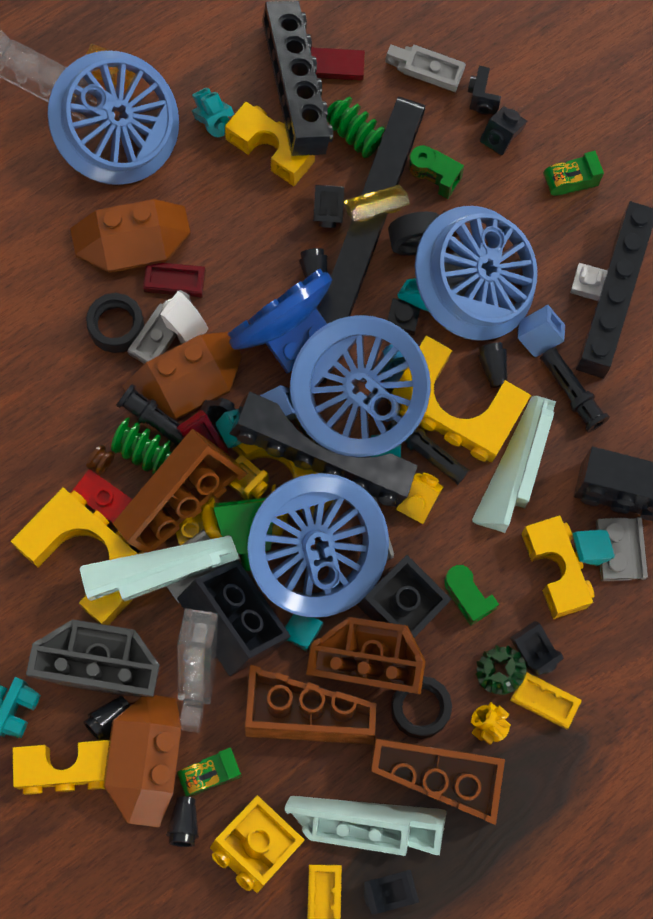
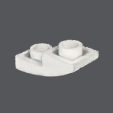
(183, 318)

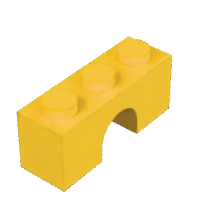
(253, 127)
(552, 541)
(34, 769)

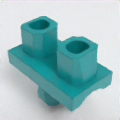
(212, 111)
(17, 695)

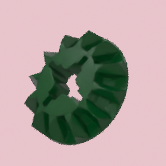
(499, 683)

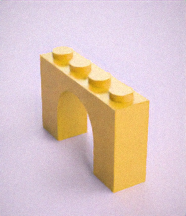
(480, 434)
(64, 519)

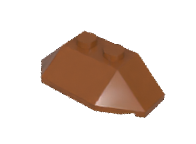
(131, 235)
(189, 374)
(369, 655)
(143, 759)

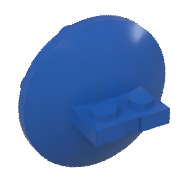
(286, 321)

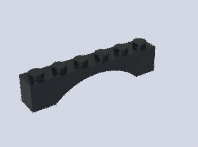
(616, 291)
(266, 426)

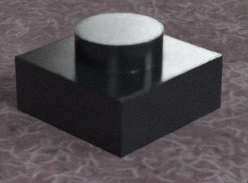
(404, 315)

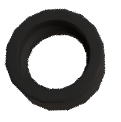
(407, 231)
(103, 304)
(423, 731)

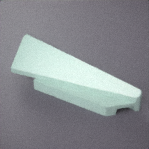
(518, 467)
(155, 569)
(369, 825)

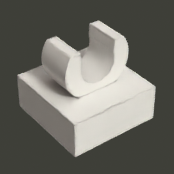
(588, 281)

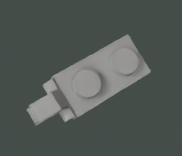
(427, 66)
(153, 338)

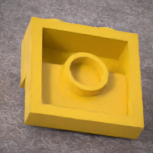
(255, 845)

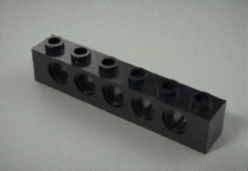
(296, 78)

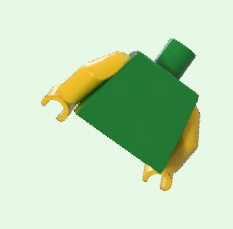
(235, 520)

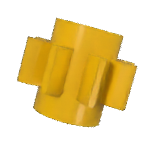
(490, 723)

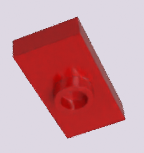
(102, 496)

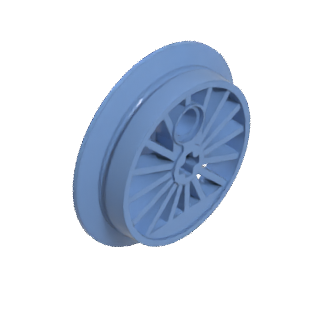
(159, 138)
(488, 280)
(325, 351)
(302, 494)

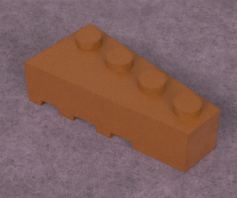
(177, 491)
(303, 711)
(451, 776)

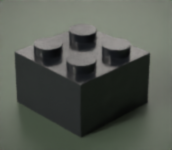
(405, 597)

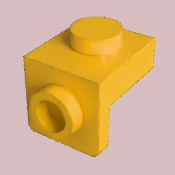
(254, 483)
(421, 497)

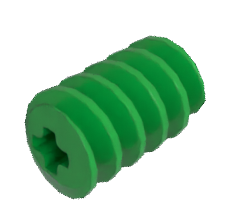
(354, 126)
(139, 446)

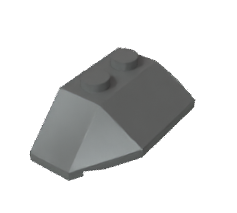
(95, 659)

